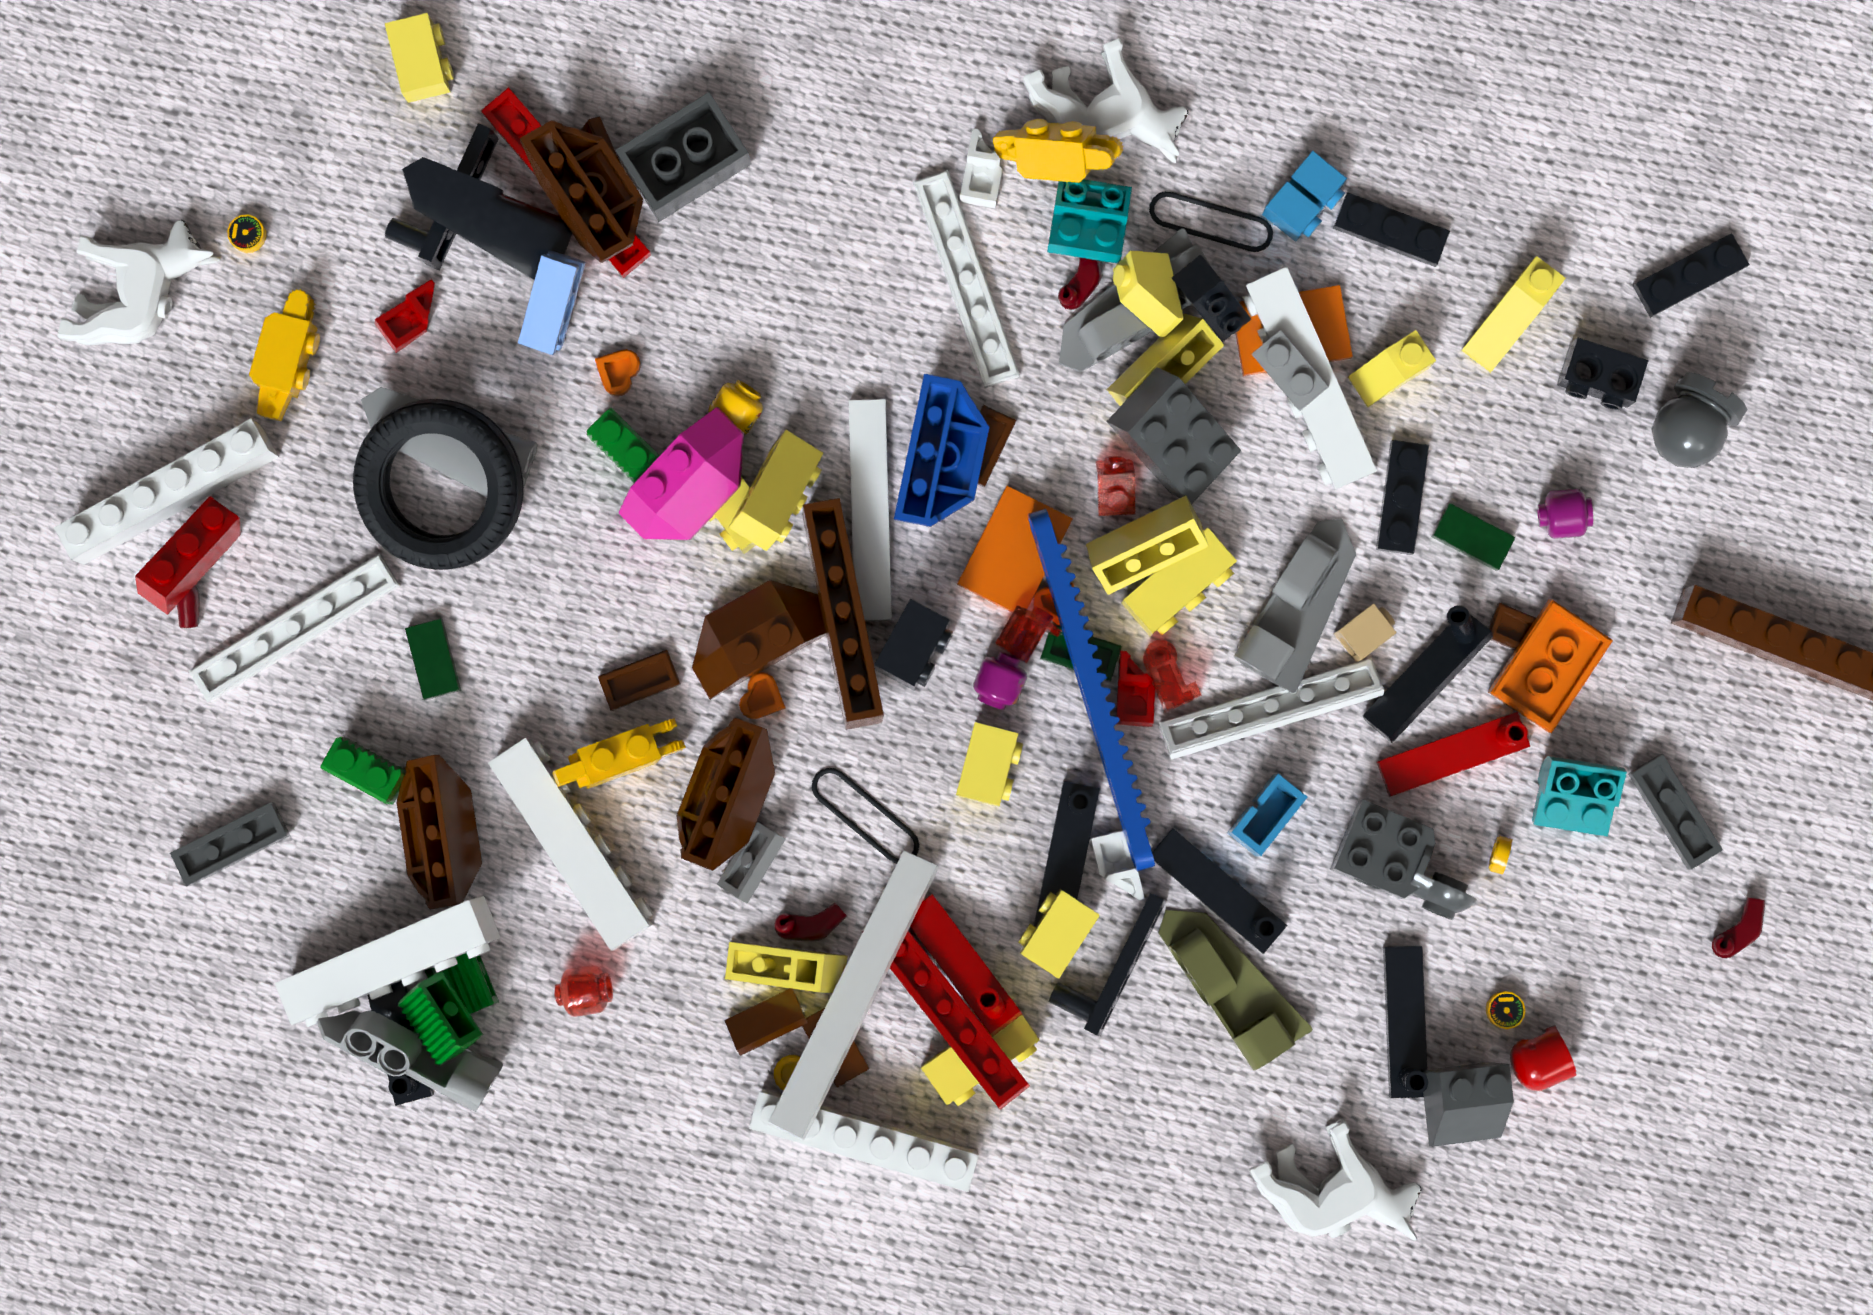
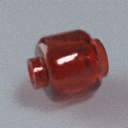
(584, 990)

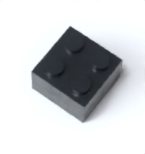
(913, 645)

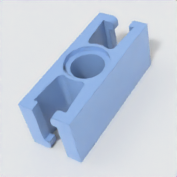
(551, 302)

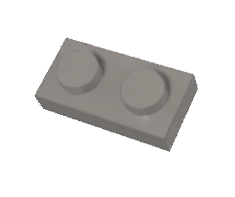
(1290, 370)
(751, 863)

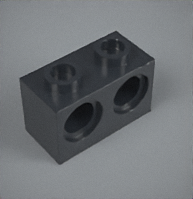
(1211, 298)
(1602, 363)

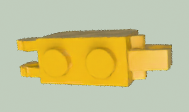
(1057, 150)
(283, 355)
(617, 756)

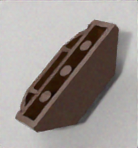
(585, 187)
(755, 634)
(725, 794)
(438, 831)

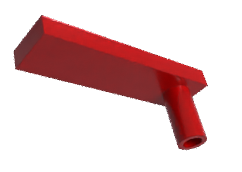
(1453, 754)
(964, 966)

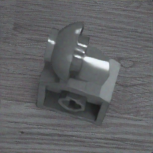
(1392, 857)

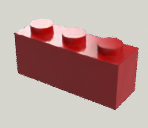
(188, 555)

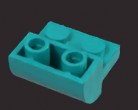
(1090, 220)
(1577, 795)

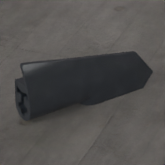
(485, 215)

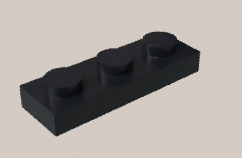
(1391, 229)
(1691, 275)
(1402, 497)

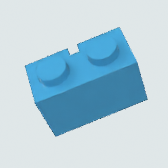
(1305, 196)
(1274, 809)

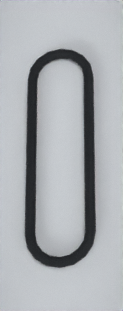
(1215, 207)
(835, 771)

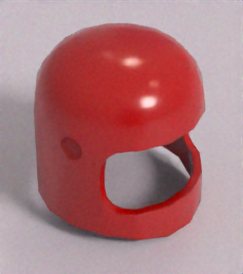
(1542, 1061)

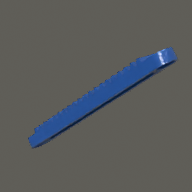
(1091, 690)

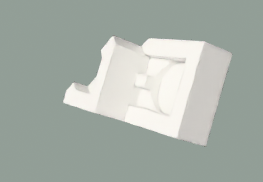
(981, 174)
(1116, 863)

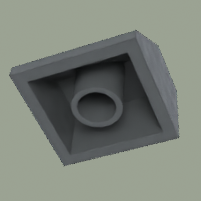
(1467, 1102)

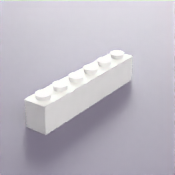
(1328, 417)
(166, 492)
(571, 844)
(388, 960)
(876, 1144)

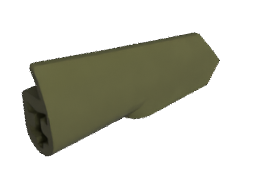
(1226, 980)

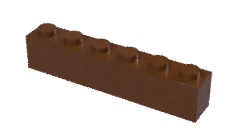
(842, 614)
(1775, 640)

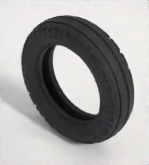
(384, 518)

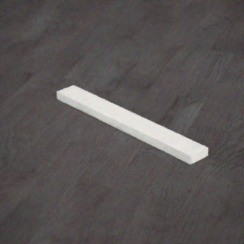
(853, 995)

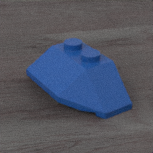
(942, 453)

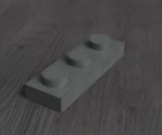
(1675, 812)
(230, 844)

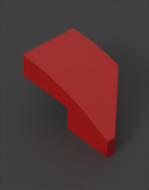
(408, 319)
(1134, 694)

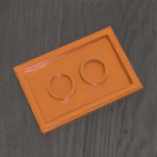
(1327, 316)
(1006, 559)
(1550, 666)

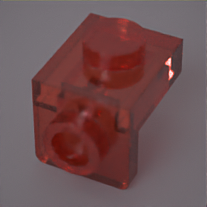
(1115, 486)
(1025, 631)

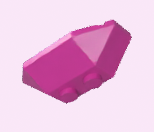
(687, 481)

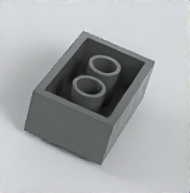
(684, 156)
(1174, 435)

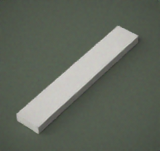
(966, 279)
(870, 507)
(294, 628)
(1271, 709)

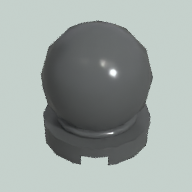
(1695, 424)

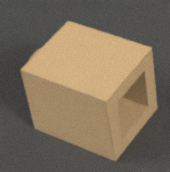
(1366, 632)

